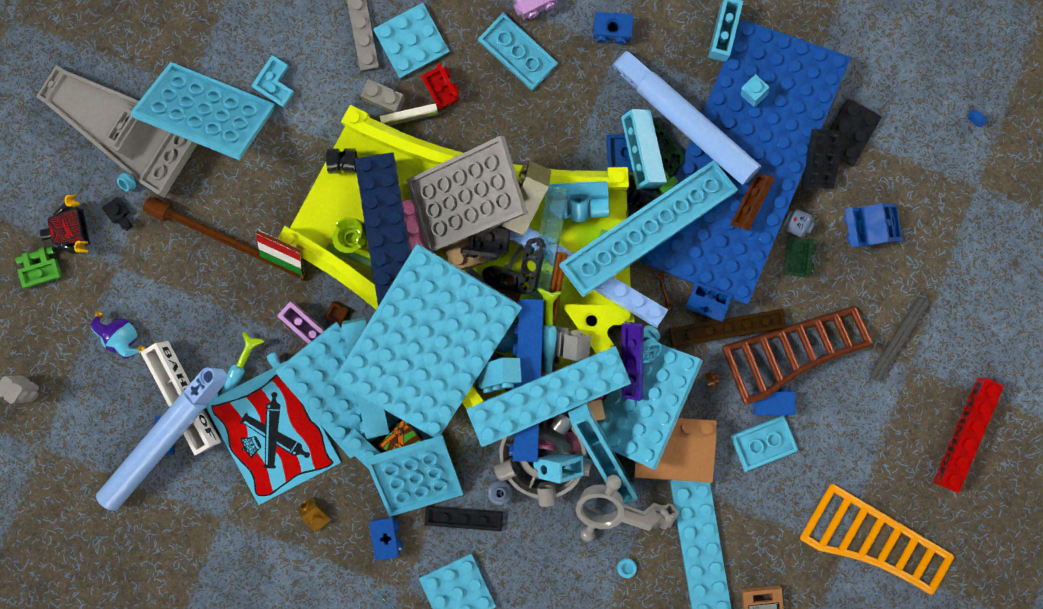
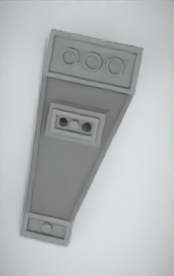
(106, 120)

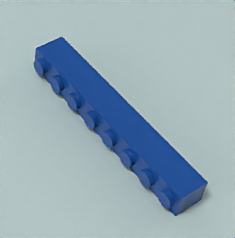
(529, 351)

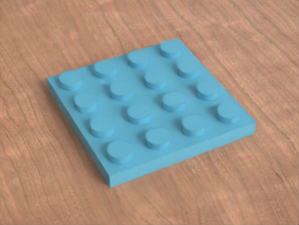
(415, 476)

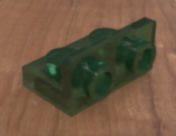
(799, 257)

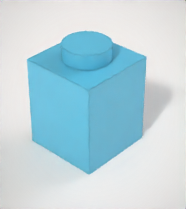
(755, 90)

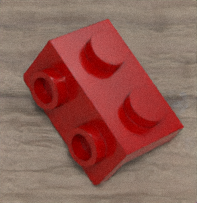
(440, 87)

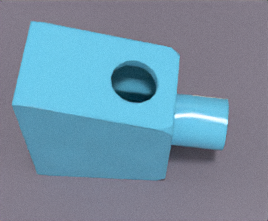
(550, 467)

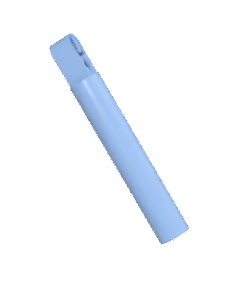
(687, 119)
(161, 438)

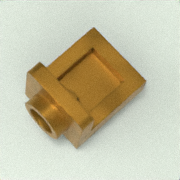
(313, 514)

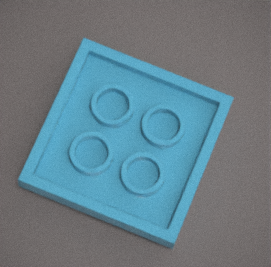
(411, 40)
(457, 586)

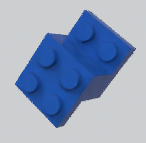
(873, 225)

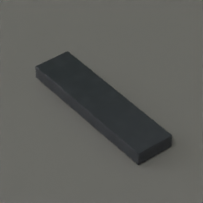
(463, 518)

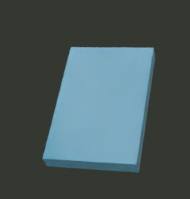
(764, 443)

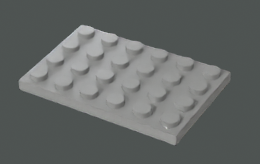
(467, 195)

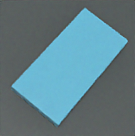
(517, 51)

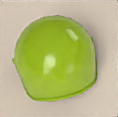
(349, 235)

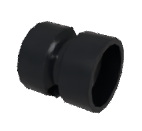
(341, 160)

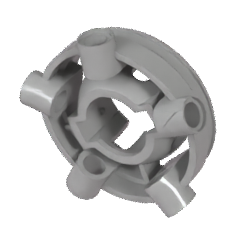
(545, 491)

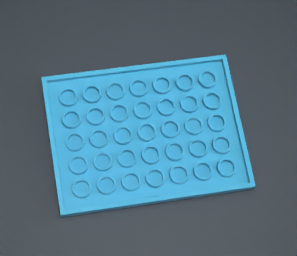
(427, 341)

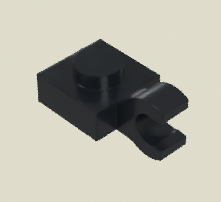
(117, 212)

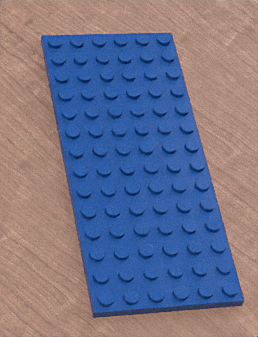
(774, 134)

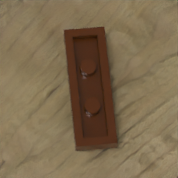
(752, 201)

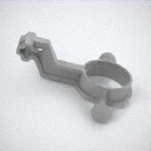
(646, 520)

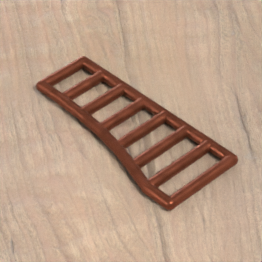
(796, 370)

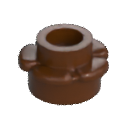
(712, 379)

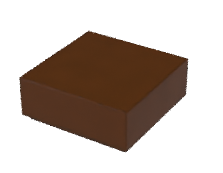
(336, 313)

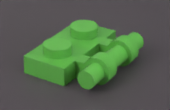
(41, 272)

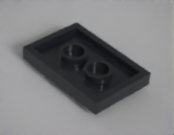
(858, 127)
(822, 158)

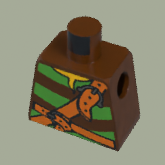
(401, 436)

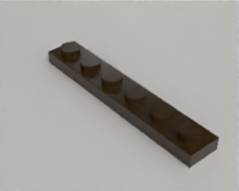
(728, 328)

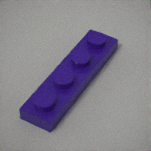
(633, 359)

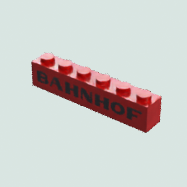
(968, 434)

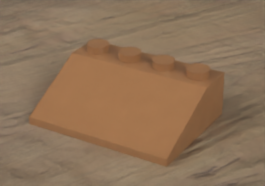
(687, 454)

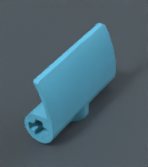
(585, 200)

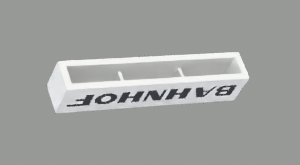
(172, 382)

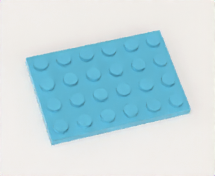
(203, 110)
(311, 379)
(644, 426)

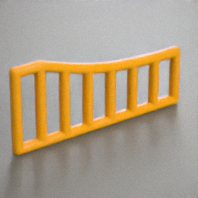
(861, 555)

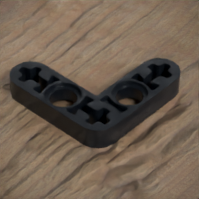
(520, 277)

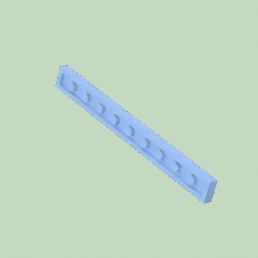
(611, 289)

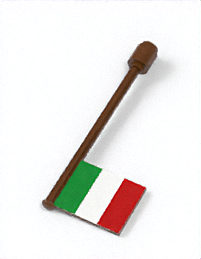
(270, 248)

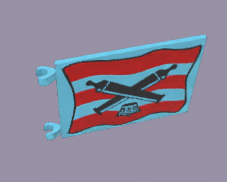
(271, 434)

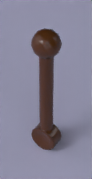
(660, 276)

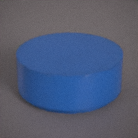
(977, 118)

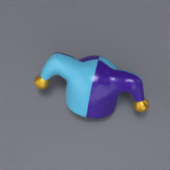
(116, 336)

